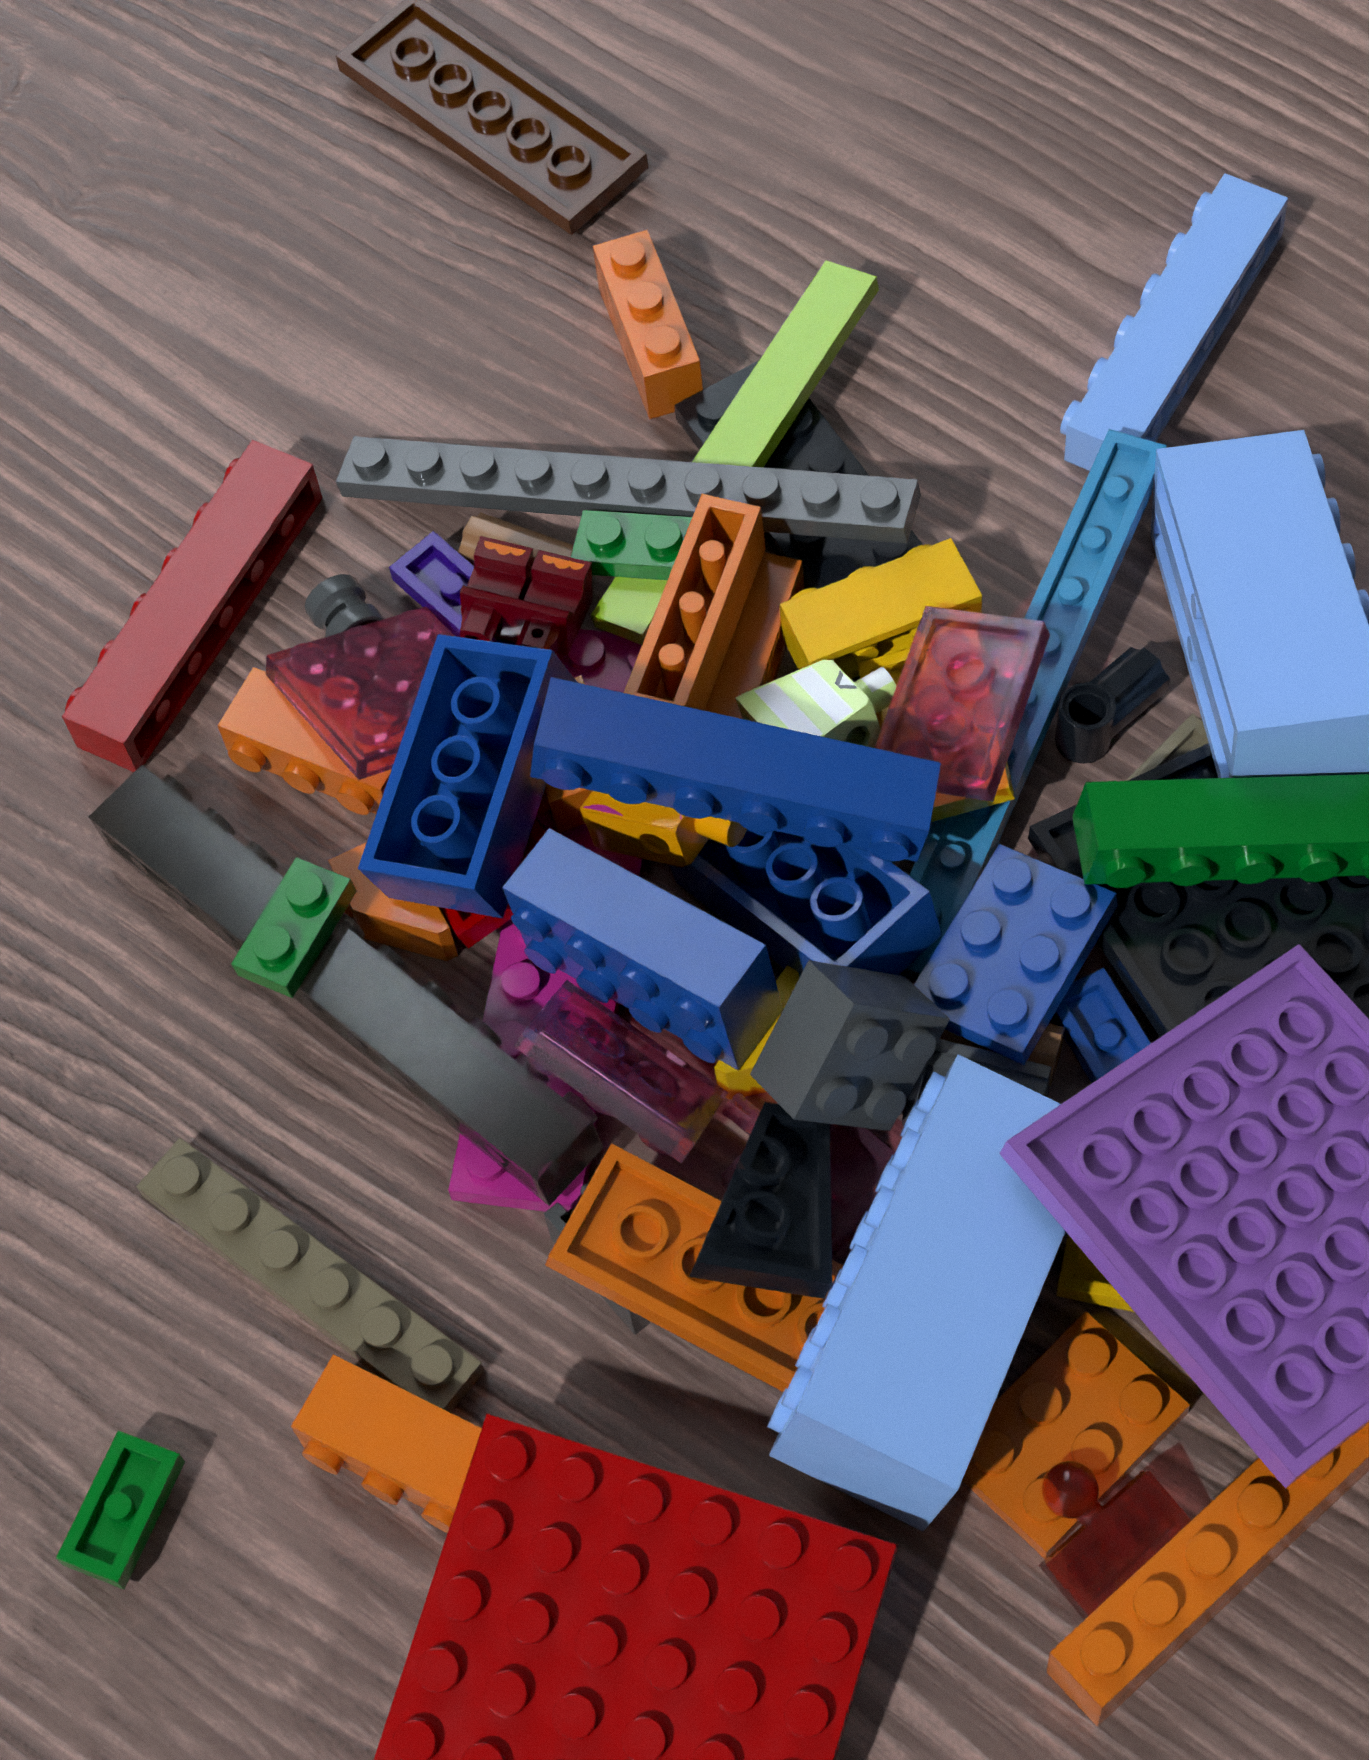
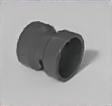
(340, 605)

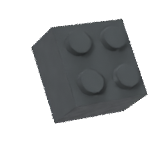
(849, 1046)

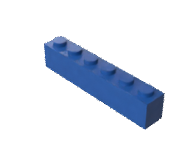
(734, 770)

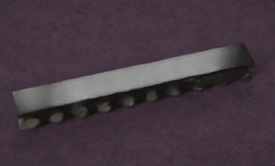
(359, 990)

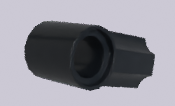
(1108, 703)

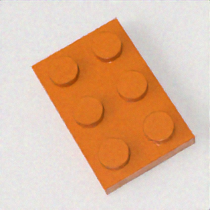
(1078, 1404)

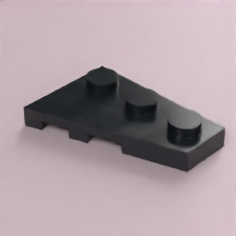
(775, 1211)

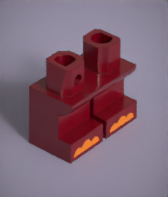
(525, 598)

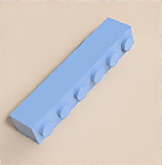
(1177, 319)

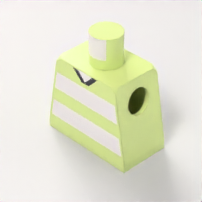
(822, 703)

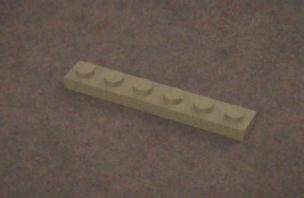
(309, 1277)

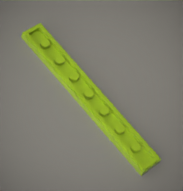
(760, 412)

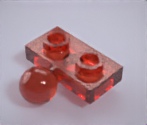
(1112, 1537)

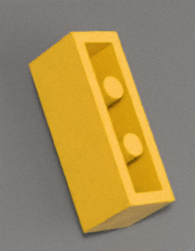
(876, 607)

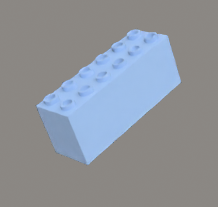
(1265, 605)
(924, 1305)

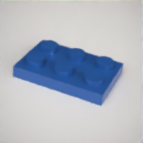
(1014, 951)

